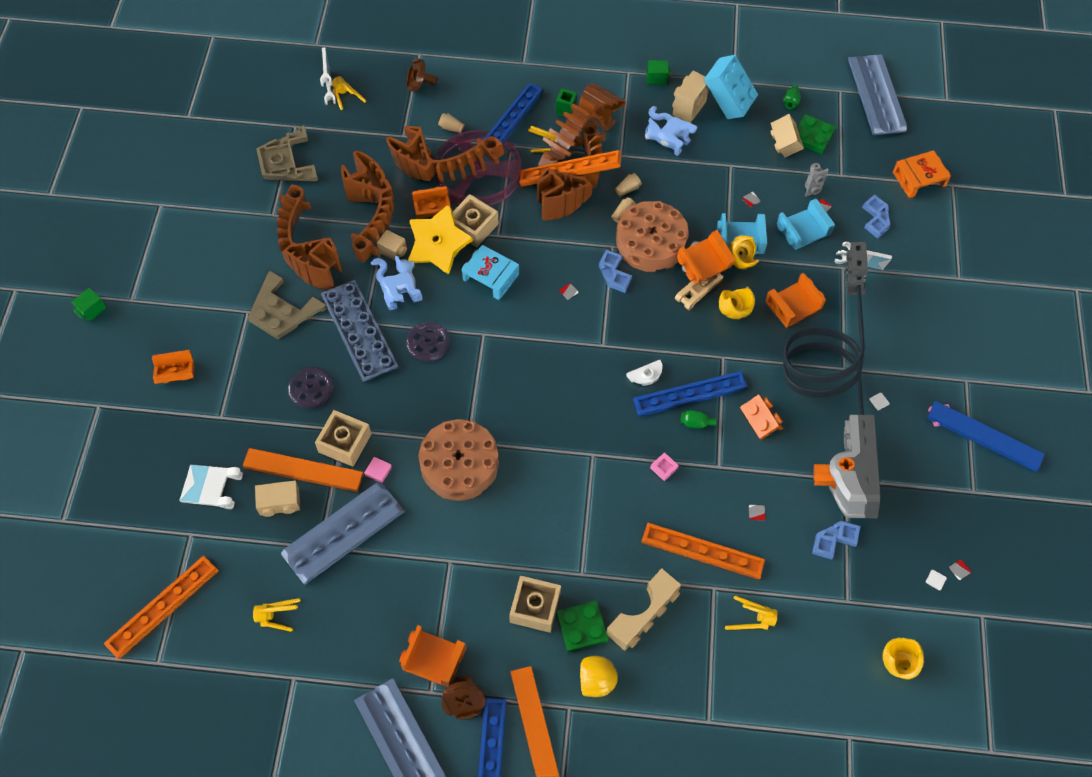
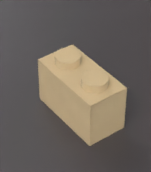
(786, 136)
(277, 498)

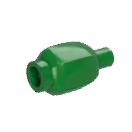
(792, 97)
(696, 419)

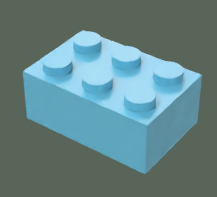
(731, 87)

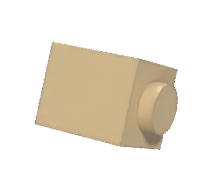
(392, 245)

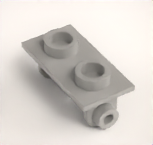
(815, 179)

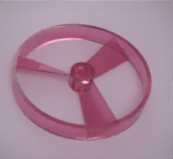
(506, 169)

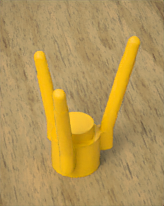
(342, 87)
(541, 132)
(265, 612)
(765, 615)

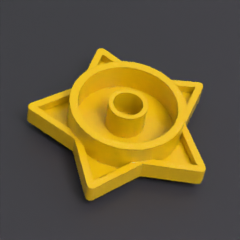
(444, 250)

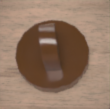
(416, 76)
(463, 698)

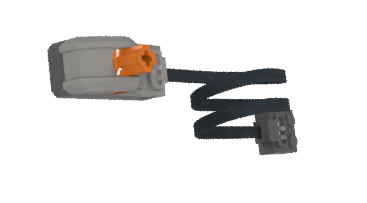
(852, 473)

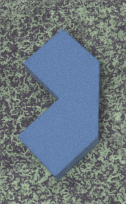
(879, 210)
(614, 278)
(840, 532)

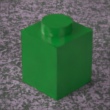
(658, 72)
(564, 101)
(88, 305)

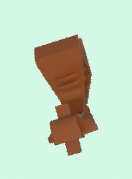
(594, 106)
(417, 161)
(369, 185)
(564, 192)
(308, 259)

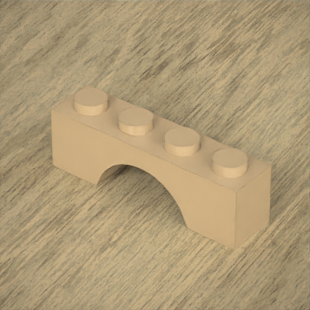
(627, 628)

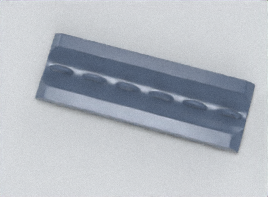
(877, 94)
(359, 330)
(342, 532)
(397, 733)

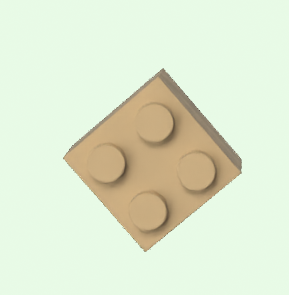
(690, 97)
(475, 219)
(343, 438)
(535, 604)

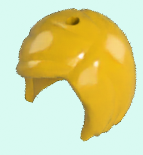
(747, 247)
(737, 303)
(903, 651)
(597, 676)

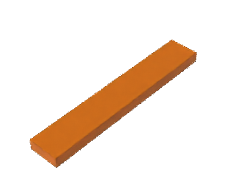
(574, 167)
(303, 470)
(703, 551)
(160, 607)
(534, 723)

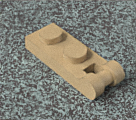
(697, 291)

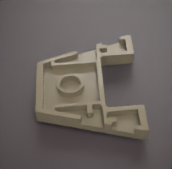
(278, 161)
(277, 315)

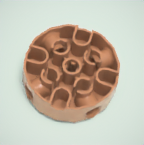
(651, 235)
(453, 477)

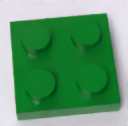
(815, 133)
(582, 626)

